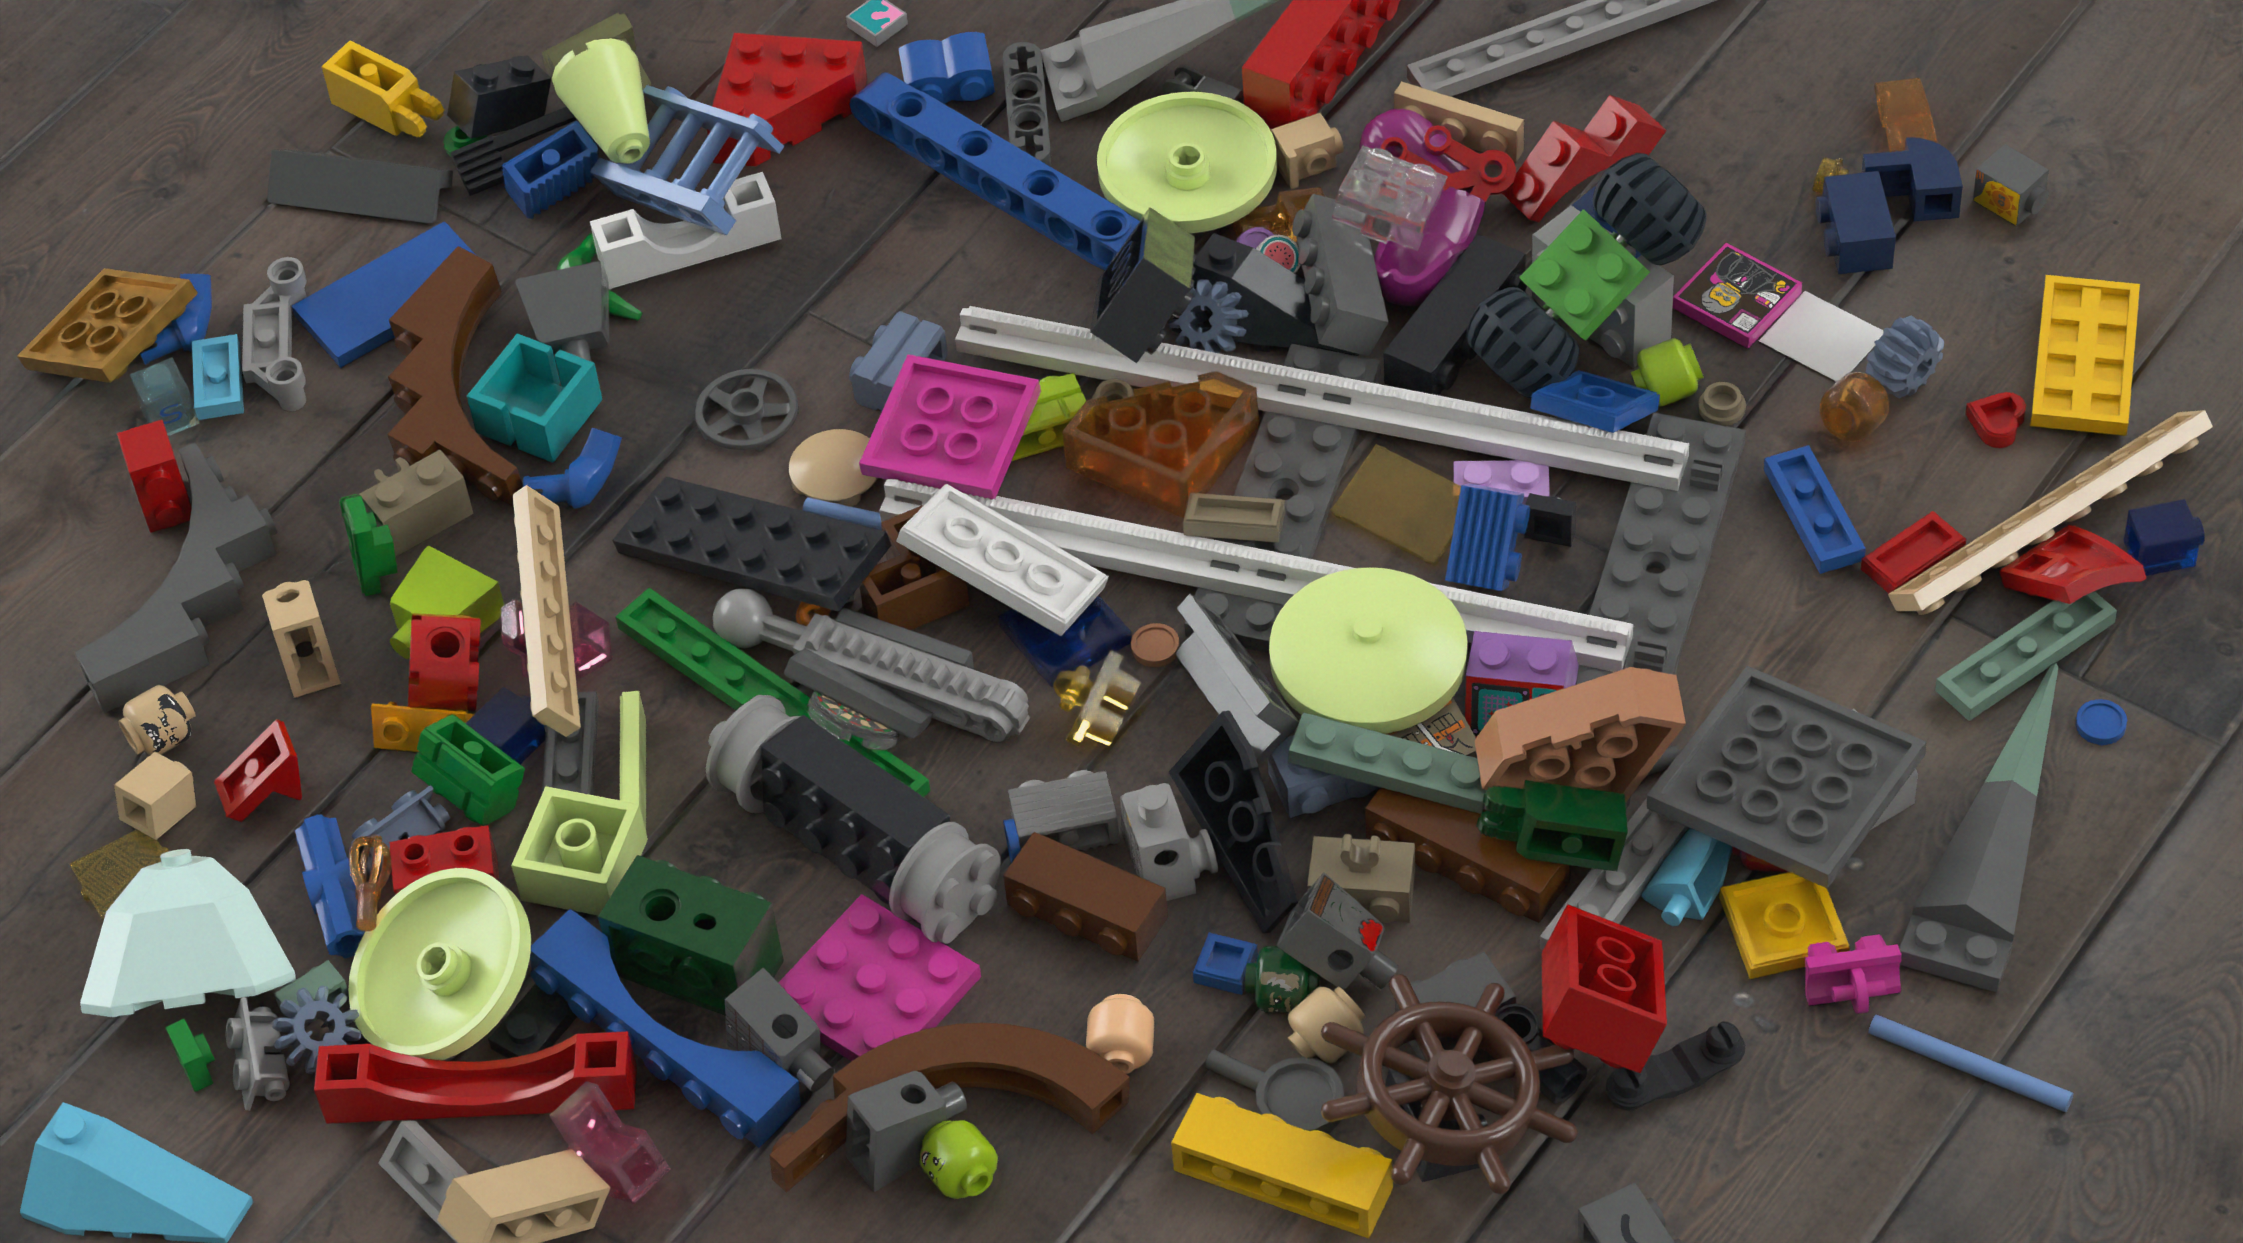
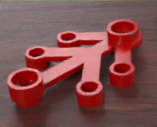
(1476, 163)

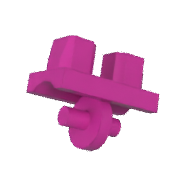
(1852, 975)

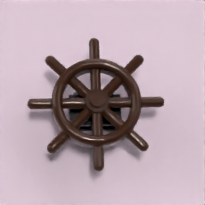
(1429, 1101)

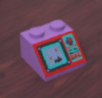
(1514, 670)

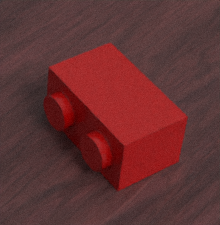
(155, 475)

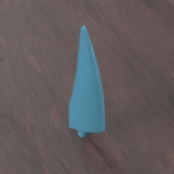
(1689, 878)

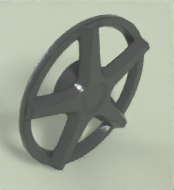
(746, 409)

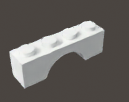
(641, 249)

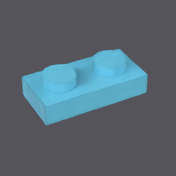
(217, 377)

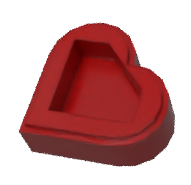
(1997, 418)

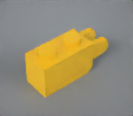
(379, 91)

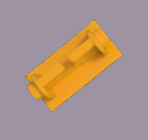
(401, 726)

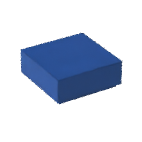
(1224, 963)

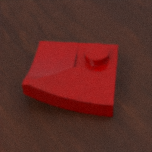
(2071, 566)

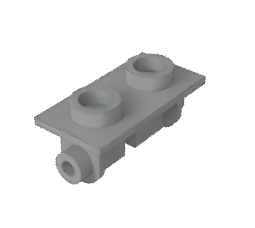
(254, 1071)

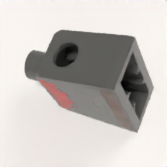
(1336, 937)

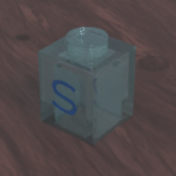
(165, 396)

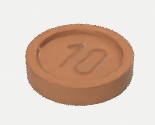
(1155, 645)

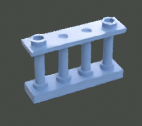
(680, 196)

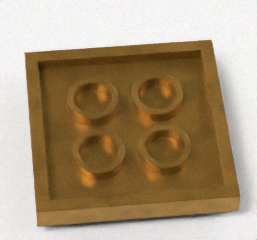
(108, 325)

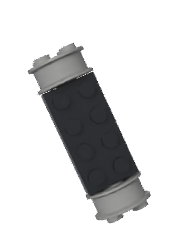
(854, 816)

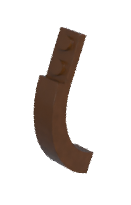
(970, 1056)

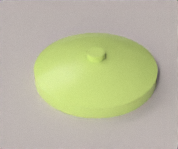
(1189, 159)
(1369, 649)
(440, 964)

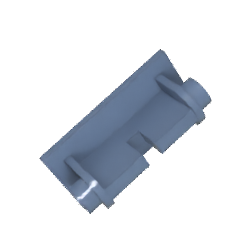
(410, 817)

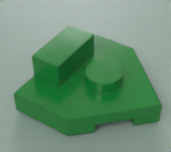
(369, 545)

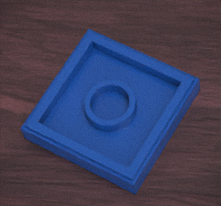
(1595, 401)

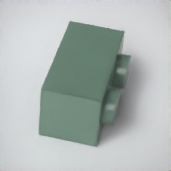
(318, 976)

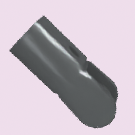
(1190, 80)

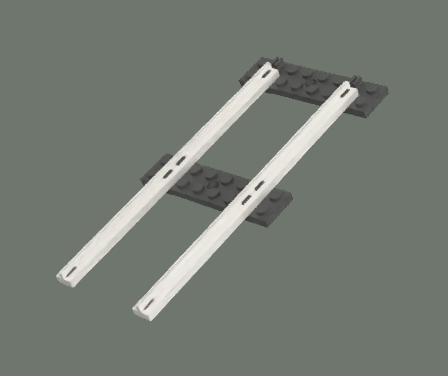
(1302, 448)

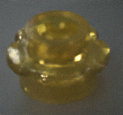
(1828, 168)

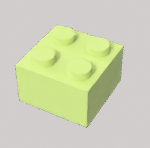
(577, 850)

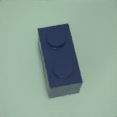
(1856, 222)

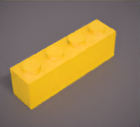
(1282, 1164)

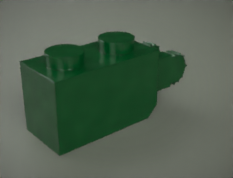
(1558, 823)

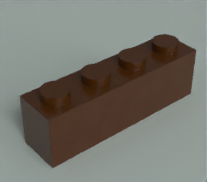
(1456, 849)

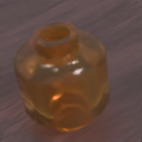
(1854, 406)

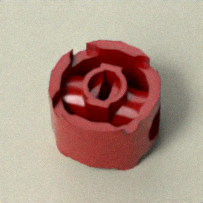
(444, 662)

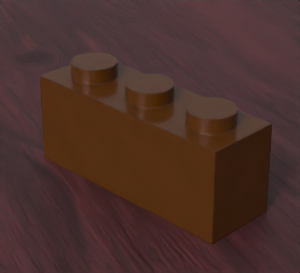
(1085, 897)

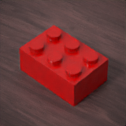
(1603, 989)

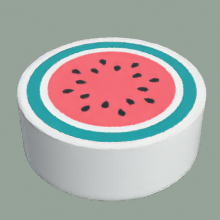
(1282, 250)

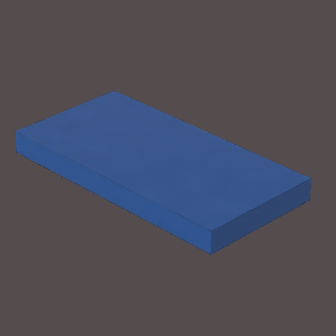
(356, 310)

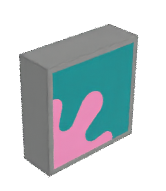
(876, 21)

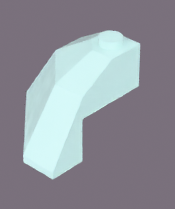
(179, 935)

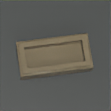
(1234, 517)

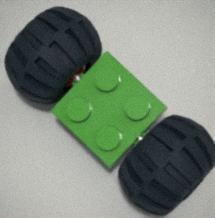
(1586, 274)

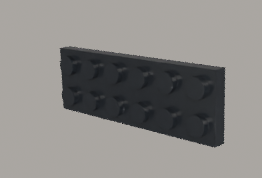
(752, 543)

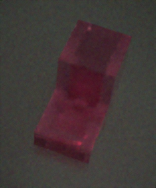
(588, 630)
(615, 1151)

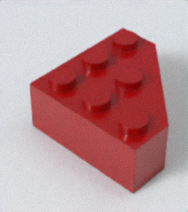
(789, 85)

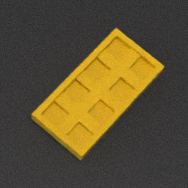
(2085, 355)

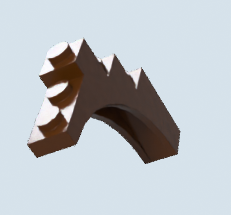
(435, 336)

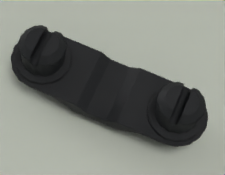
(1678, 1069)

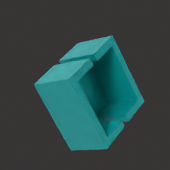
(524, 402)

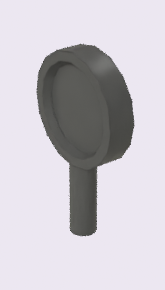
(1288, 1089)

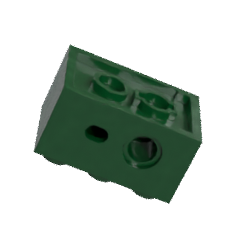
(688, 933)

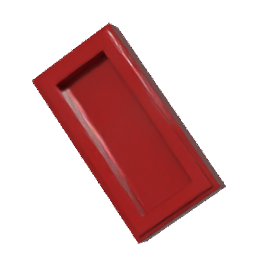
(1912, 552)

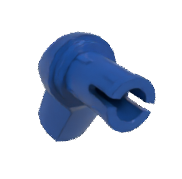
(189, 326)
(584, 475)

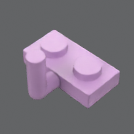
(1506, 475)

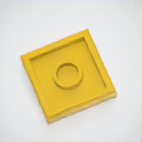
(1778, 921)

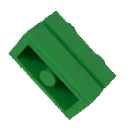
(467, 770)

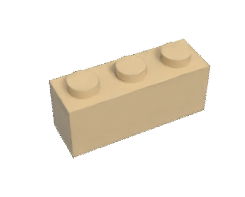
(525, 1201)

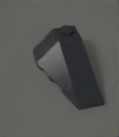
(1269, 293)
(1230, 802)

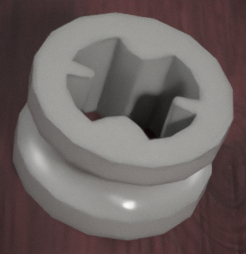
(1202, 854)

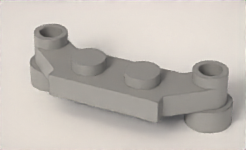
(269, 336)

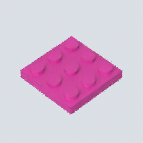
(950, 426)
(876, 980)

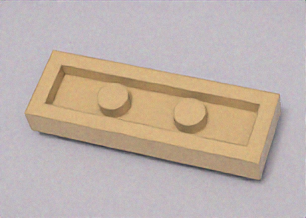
(1467, 122)

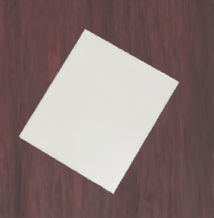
(1822, 336)

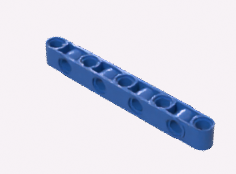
(994, 169)

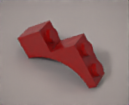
(1572, 155)

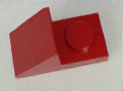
(262, 768)

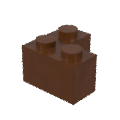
(909, 587)

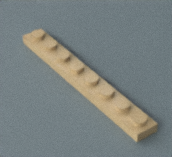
(2037, 520)

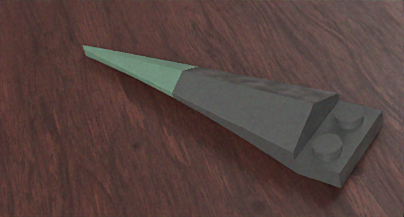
(1972, 899)

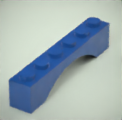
(738, 1086)

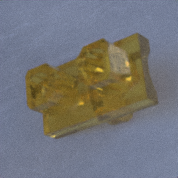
(1078, 690)

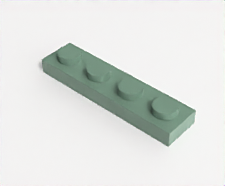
(2023, 653)
(1387, 762)

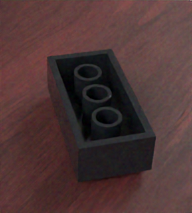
(1144, 286)

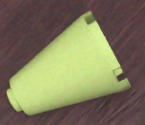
(606, 97)

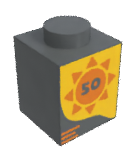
(2011, 185)

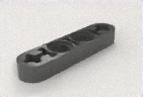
(1030, 108)

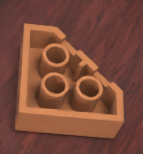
(1584, 735)

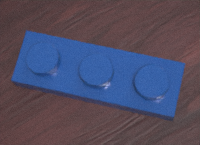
(1814, 509)

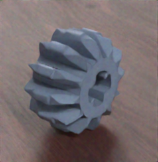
(1223, 320)
(1905, 356)
(303, 1014)

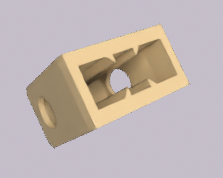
(297, 620)

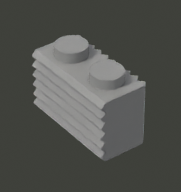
(1068, 810)

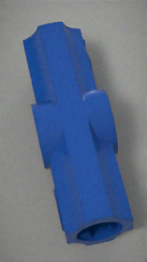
(330, 883)

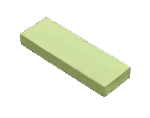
(633, 750)

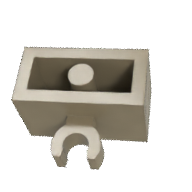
(418, 500)
(1371, 871)

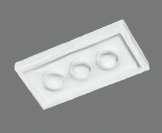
(1002, 559)

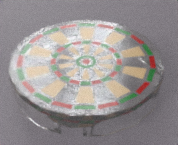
(845, 722)

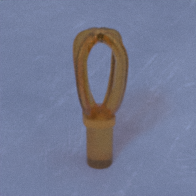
(368, 893)

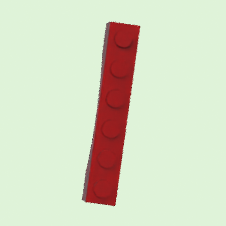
(385, 1085)

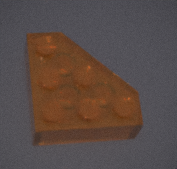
(1163, 438)

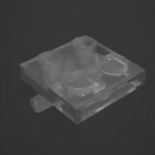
(1388, 197)

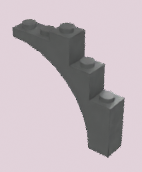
(168, 631)

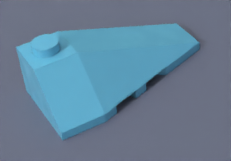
(113, 1181)

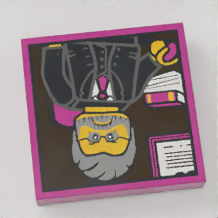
(1737, 295)

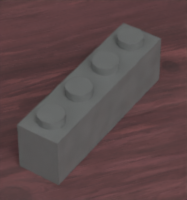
(1339, 279)

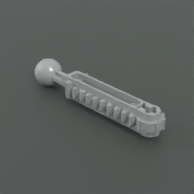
(949, 690)

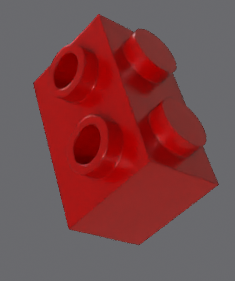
(428, 854)

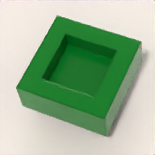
(192, 1053)

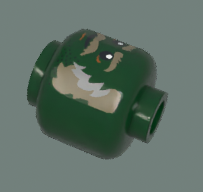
(1279, 980)

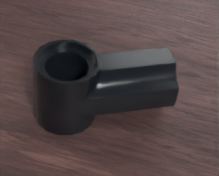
(1556, 1082)

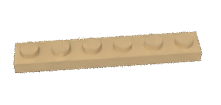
(546, 612)

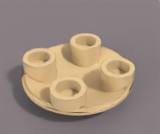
(829, 467)

